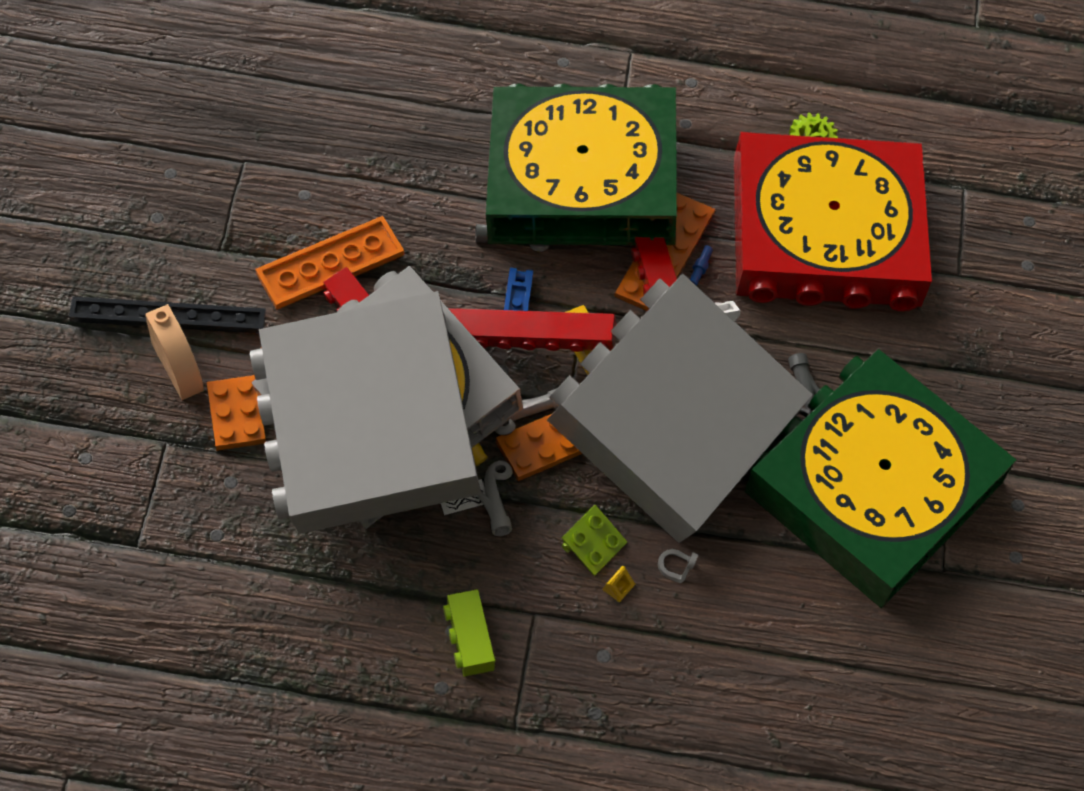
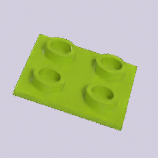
(593, 540)

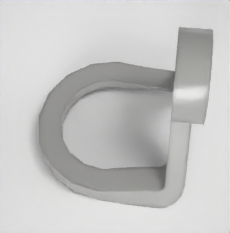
(673, 576)

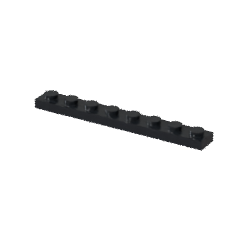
(188, 315)

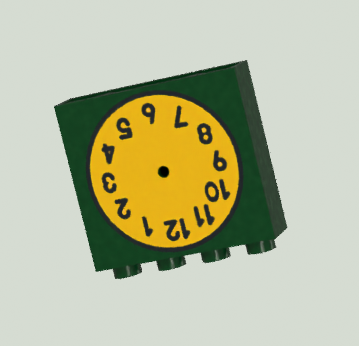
(582, 165)
(877, 475)

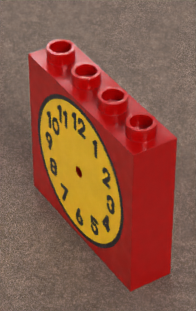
(831, 221)

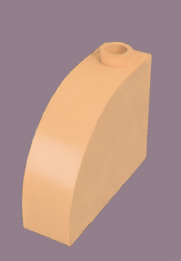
(174, 352)

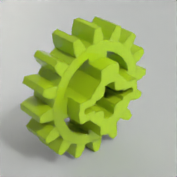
(813, 127)

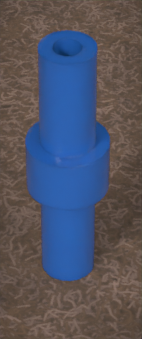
(701, 265)

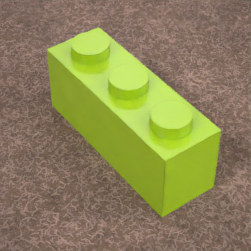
(469, 633)

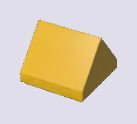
(619, 584)

